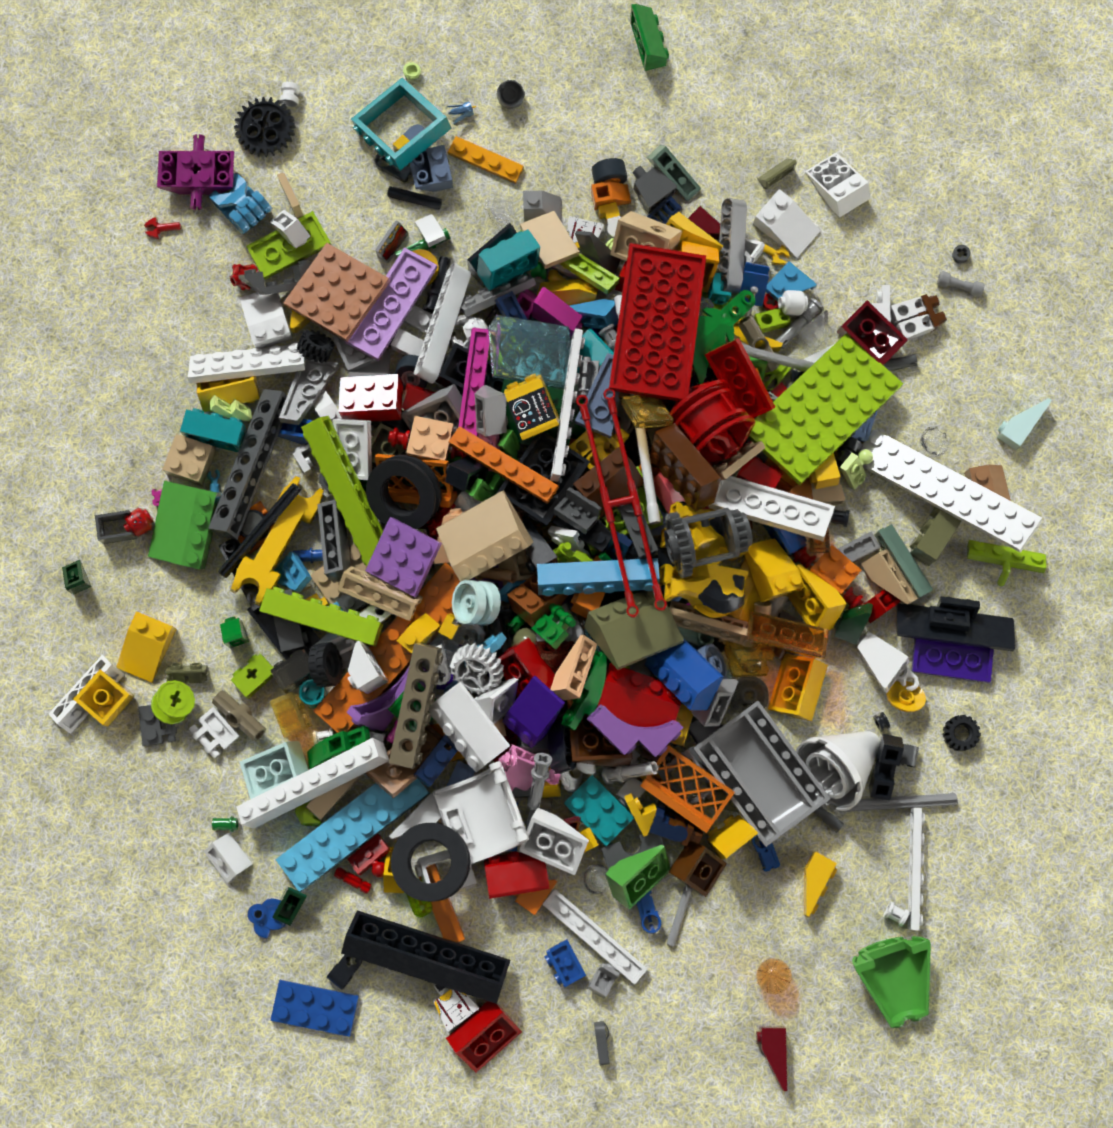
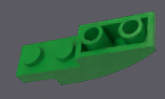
(591, 692)
(336, 745)

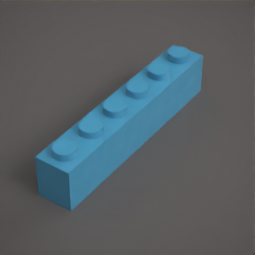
(594, 577)

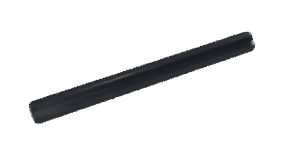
(259, 530)

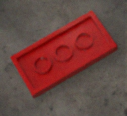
(734, 365)

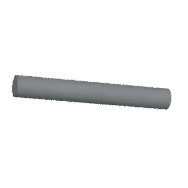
(679, 916)

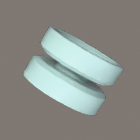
(476, 602)

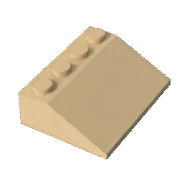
(483, 536)

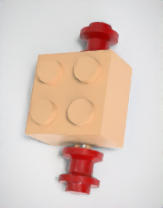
(427, 439)

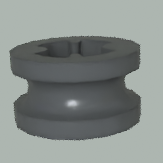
(959, 248)

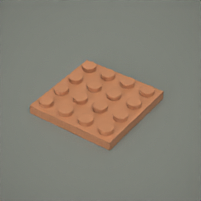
(336, 292)

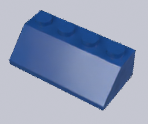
(686, 675)

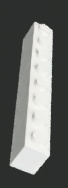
(312, 783)

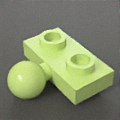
(853, 467)

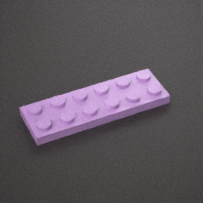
(407, 281)

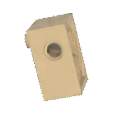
(643, 231)

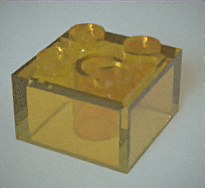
(291, 716)

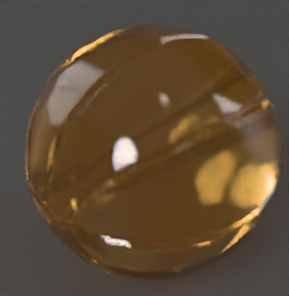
(774, 976)

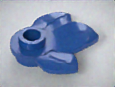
(265, 922)

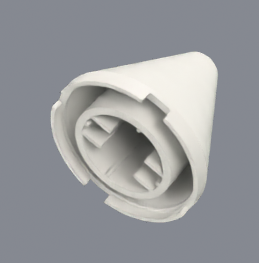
(841, 764)

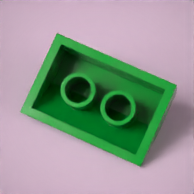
(648, 37)

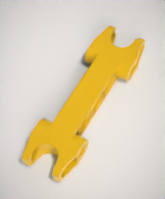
(261, 569)

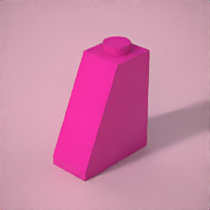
(553, 310)

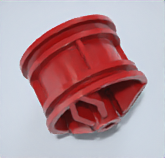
(713, 420)

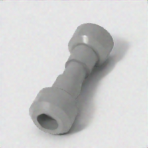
(975, 289)

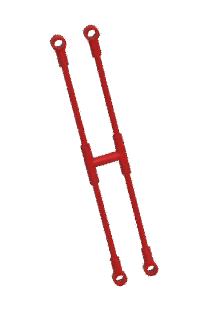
(609, 504)

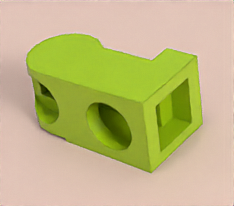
(772, 320)

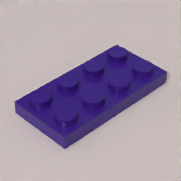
(952, 660)

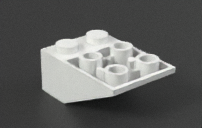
(839, 184)

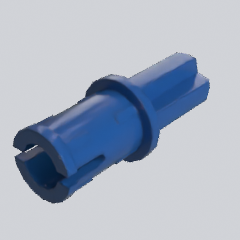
(309, 555)

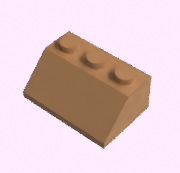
(990, 477)

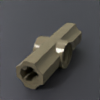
(753, 334)
(239, 715)

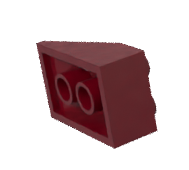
(873, 333)

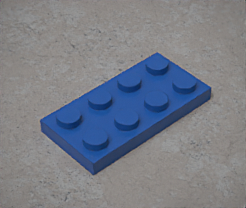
(314, 1008)

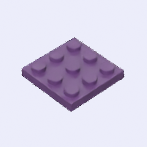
(403, 557)

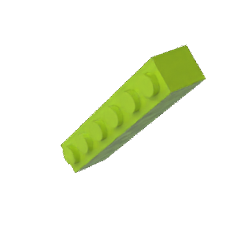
(321, 617)

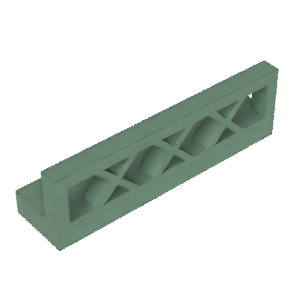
(891, 540)

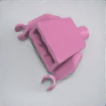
(518, 766)

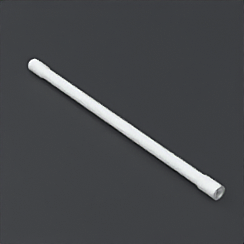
(652, 506)

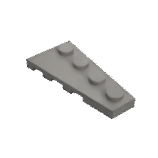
(306, 389)

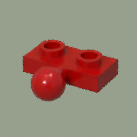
(369, 856)

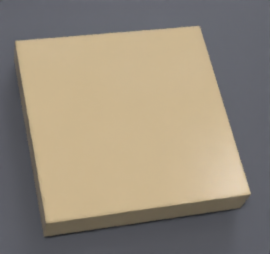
(290, 195)

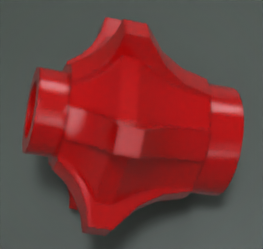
(239, 270)

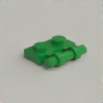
(549, 629)

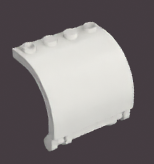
(483, 813)

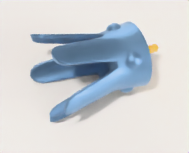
(465, 108)

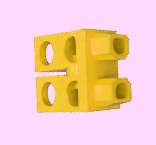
(604, 445)

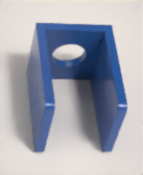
(756, 276)

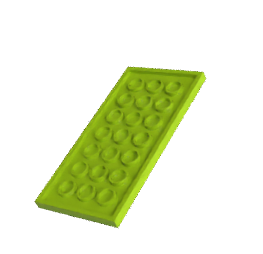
(823, 408)

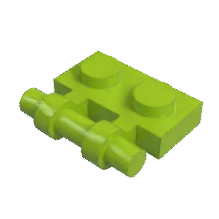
(566, 555)

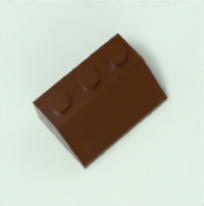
(614, 479)

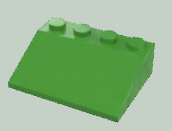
(183, 525)

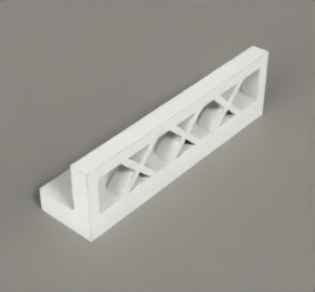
(72, 712)

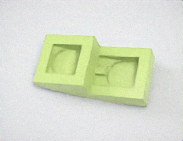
(234, 410)

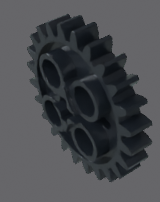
(248, 124)

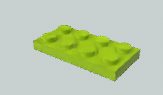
(275, 254)

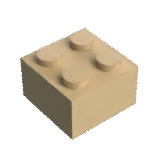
(189, 460)

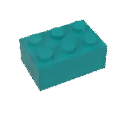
(508, 259)
(213, 429)
(599, 810)

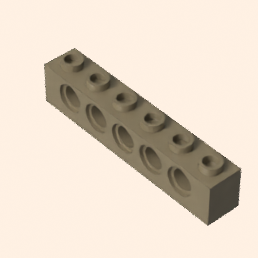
(400, 754)

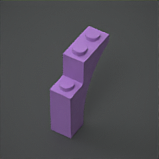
(375, 712)
(625, 736)

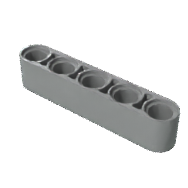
(733, 241)

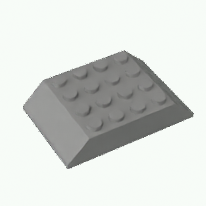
(764, 770)

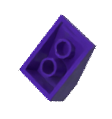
(533, 712)

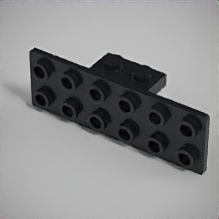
(984, 629)

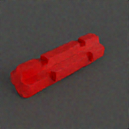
(352, 880)

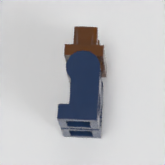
(674, 826)

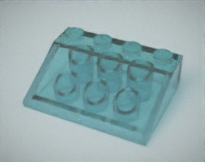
(529, 348)

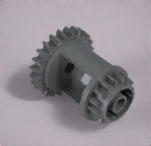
(680, 543)

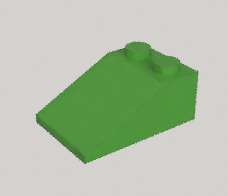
(637, 875)

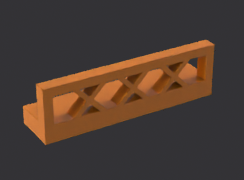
(444, 911)

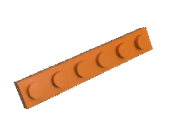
(503, 464)

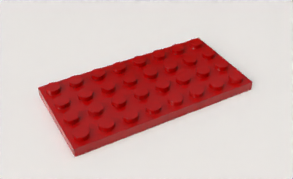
(657, 322)

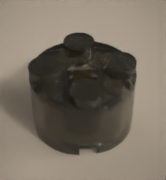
(748, 685)

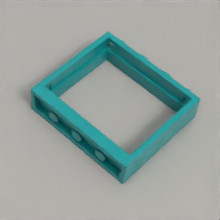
(416, 145)

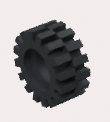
(315, 346)
(973, 730)

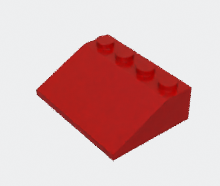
(638, 698)

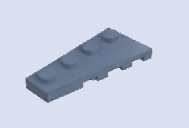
(601, 420)

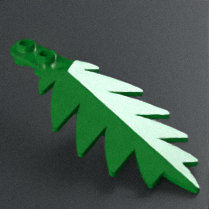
(716, 327)

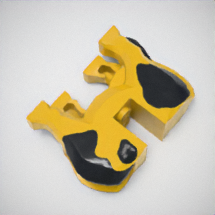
(711, 588)

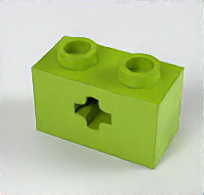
(248, 685)

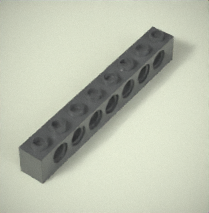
(249, 466)

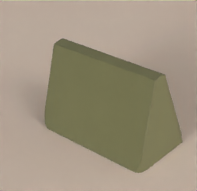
(777, 173)

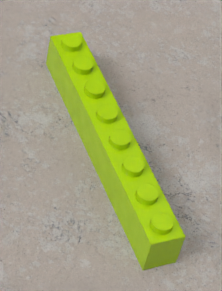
(344, 485)

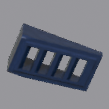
(663, 206)

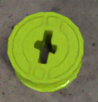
(162, 702)

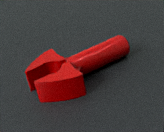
(160, 227)

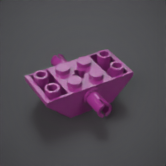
(179, 169)

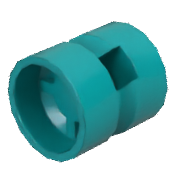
(312, 694)

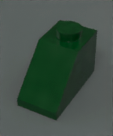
(852, 623)

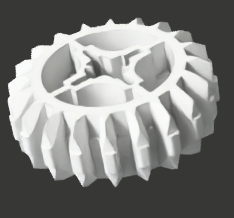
(475, 673)

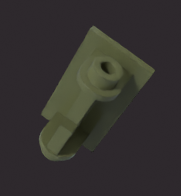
(194, 671)

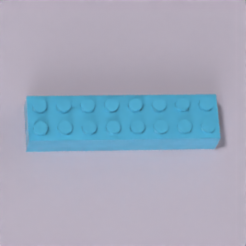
(346, 832)

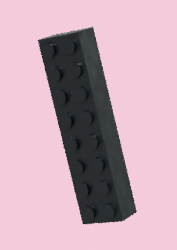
(425, 956)

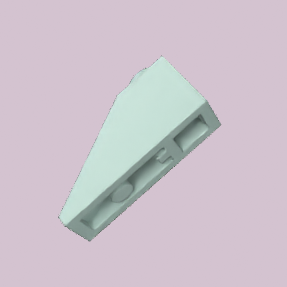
(1019, 426)

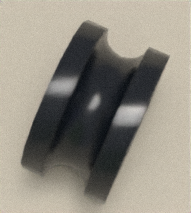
(881, 721)

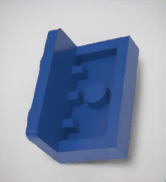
(565, 963)

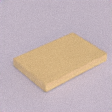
(553, 238)

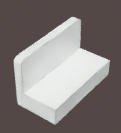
(227, 857)

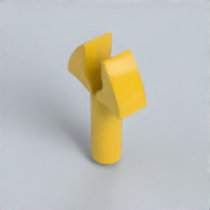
(775, 252)

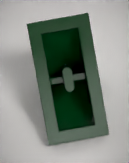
(75, 577)
(289, 906)

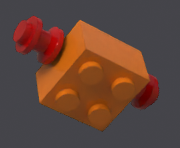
(835, 570)

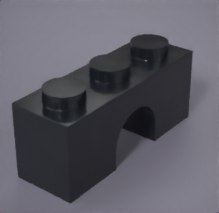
(883, 773)

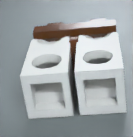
(917, 316)

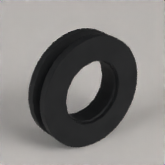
(422, 478)
(403, 853)

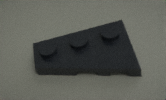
(597, 537)

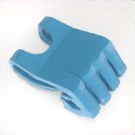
(241, 205)

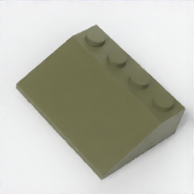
(633, 639)

